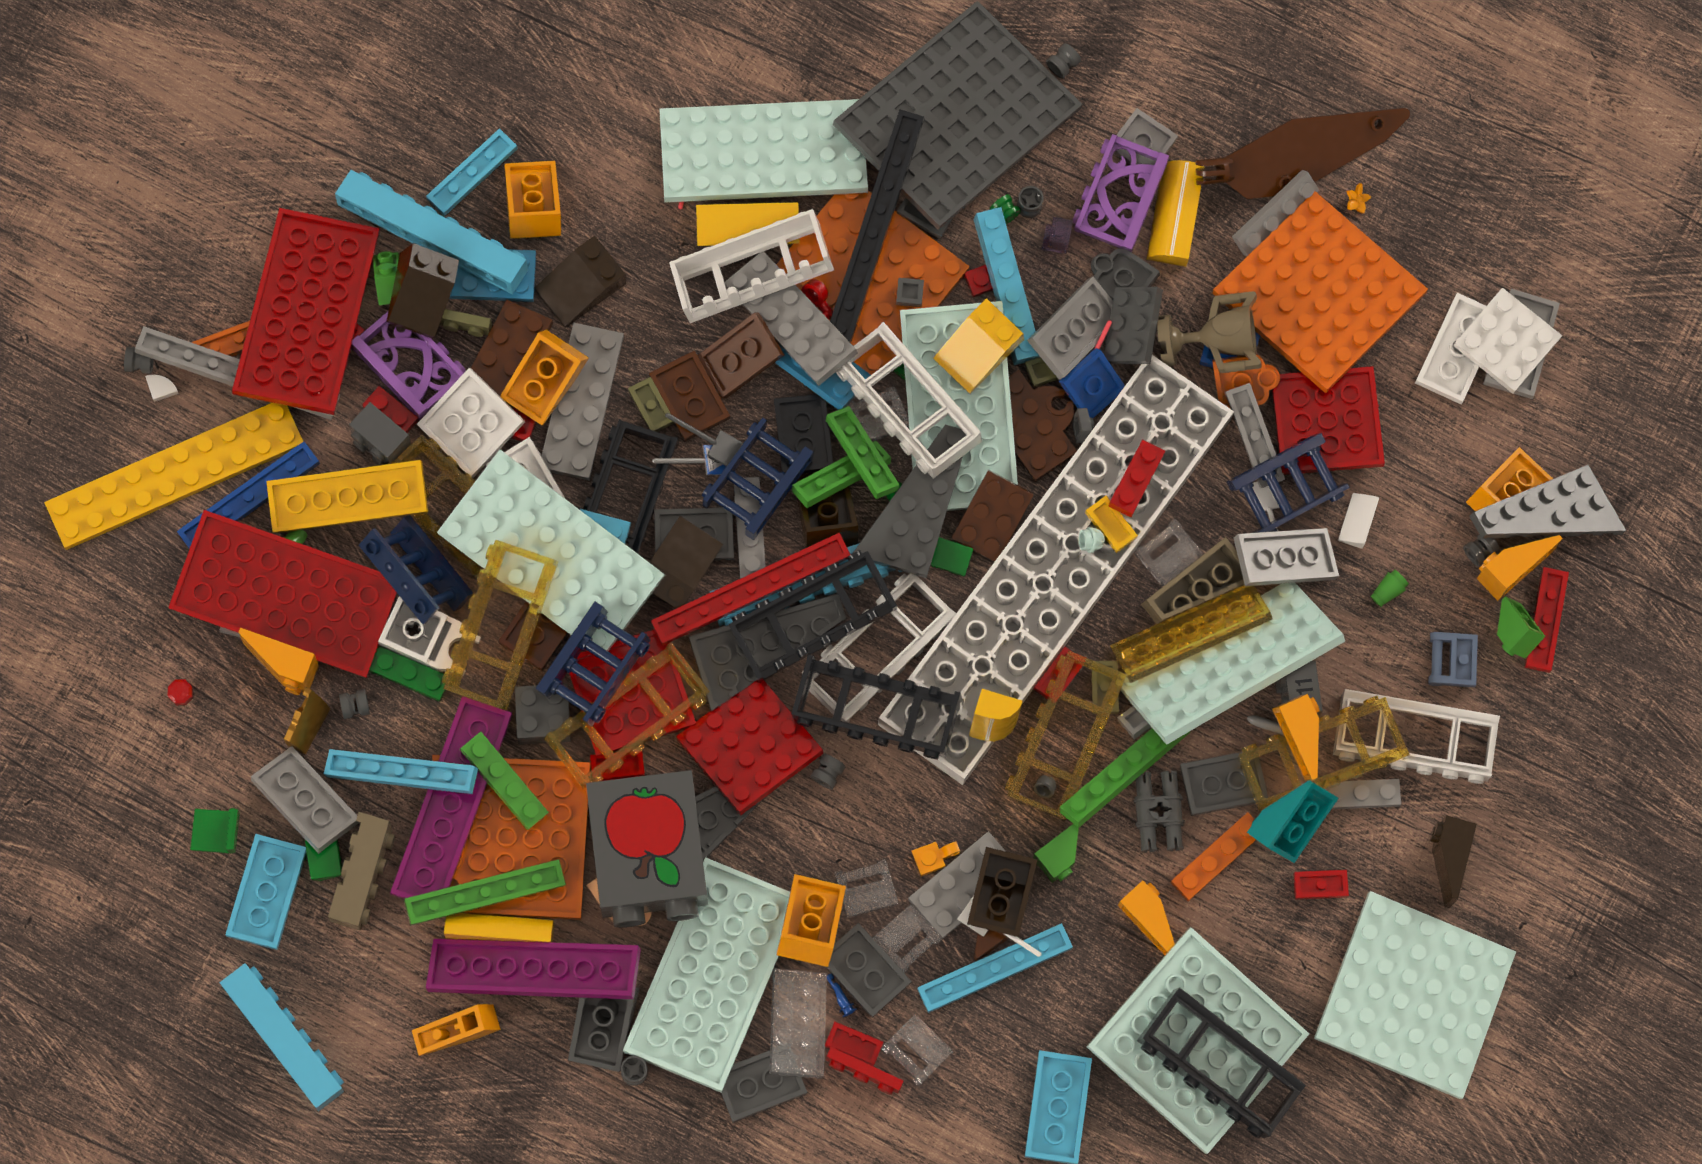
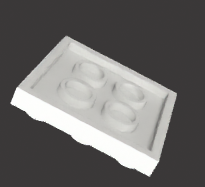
(1507, 340)
(471, 422)

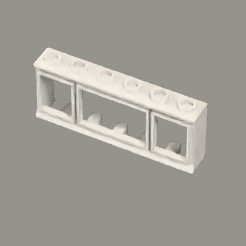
(745, 246)
(893, 425)
(898, 664)
(1424, 764)

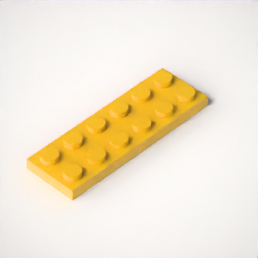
(347, 496)

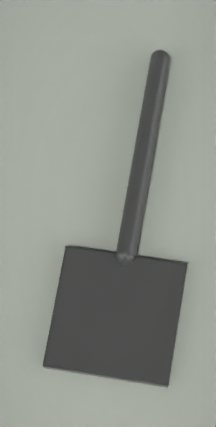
(723, 447)

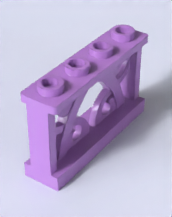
(1150, 173)
(409, 396)

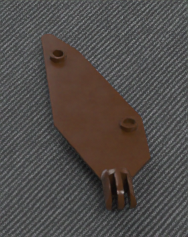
(1300, 144)

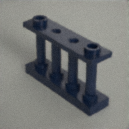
(1289, 460)
(768, 501)
(427, 558)
(582, 641)

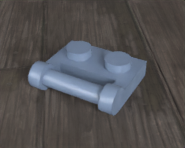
(1461, 663)

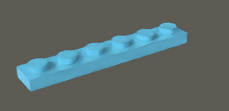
(401, 771)
(993, 968)

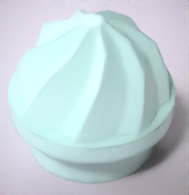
(1091, 539)

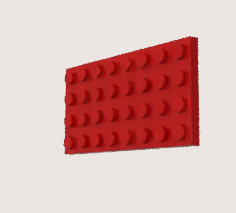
(306, 311)
(284, 592)

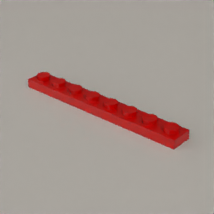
(750, 589)

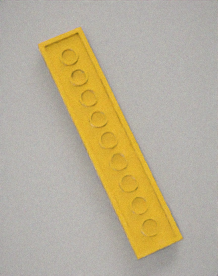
(173, 474)

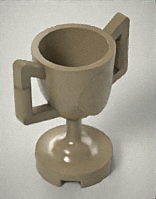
(1223, 333)

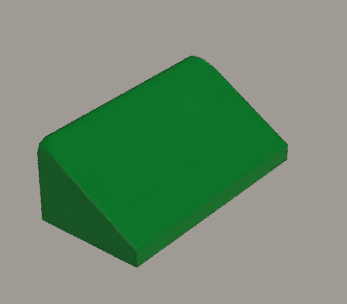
(952, 557)
(326, 863)

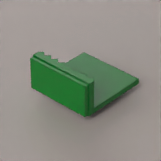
(215, 831)

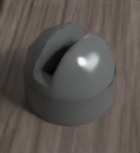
(1042, 791)

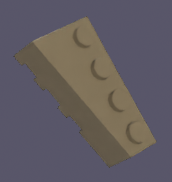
(1202, 581)
(361, 872)

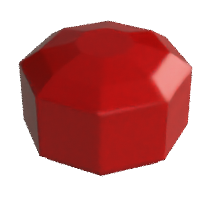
(180, 692)

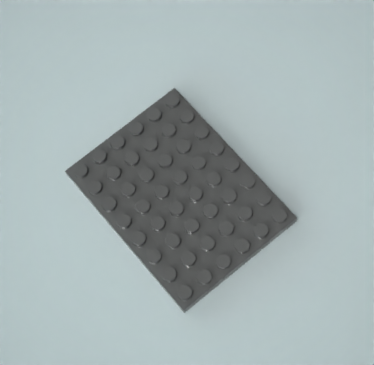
(981, 110)

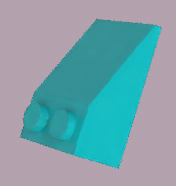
(1293, 820)

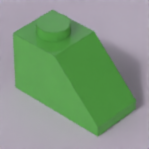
(1517, 629)
(1059, 855)

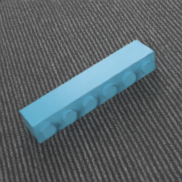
(1005, 277)
(282, 1037)

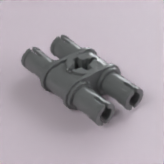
(1149, 820)

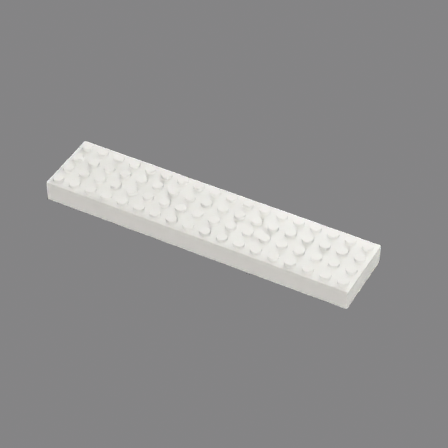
(1042, 578)

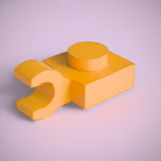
(931, 858)

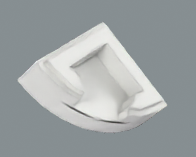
(160, 387)

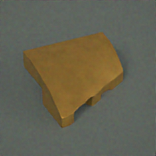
(306, 722)

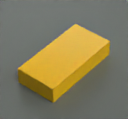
(1111, 523)

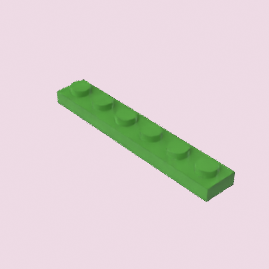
(1116, 777)
(484, 892)

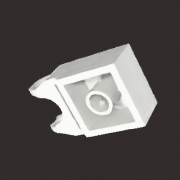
(427, 647)

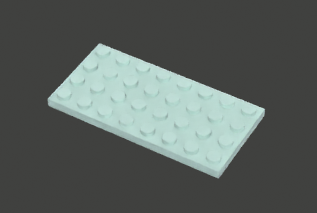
(758, 152)
(987, 406)
(525, 512)
(1235, 669)
(711, 979)

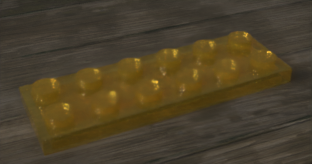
(1191, 632)

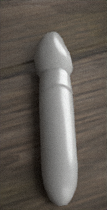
(1265, 724)

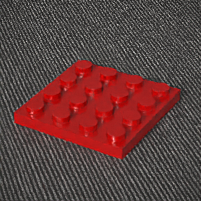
(1343, 415)
(635, 709)
(749, 746)

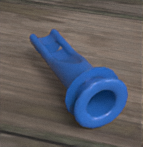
(842, 1000)

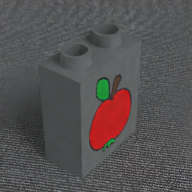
(647, 847)

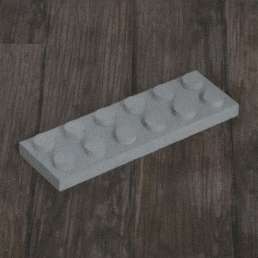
(795, 322)
(580, 414)

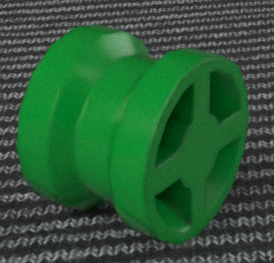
(1009, 210)

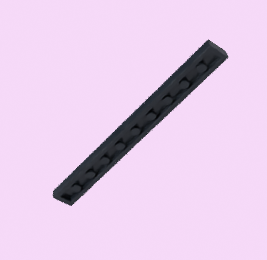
(876, 222)

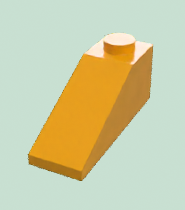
(1148, 914)
(456, 1029)

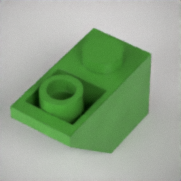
(384, 273)

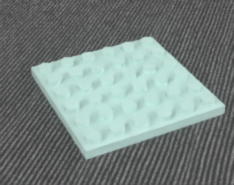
(1228, 995)
(1415, 995)

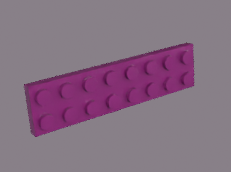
(447, 815)
(533, 968)

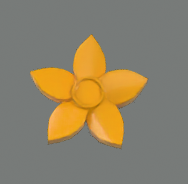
(1357, 199)

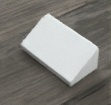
(1358, 519)

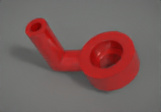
(817, 294)

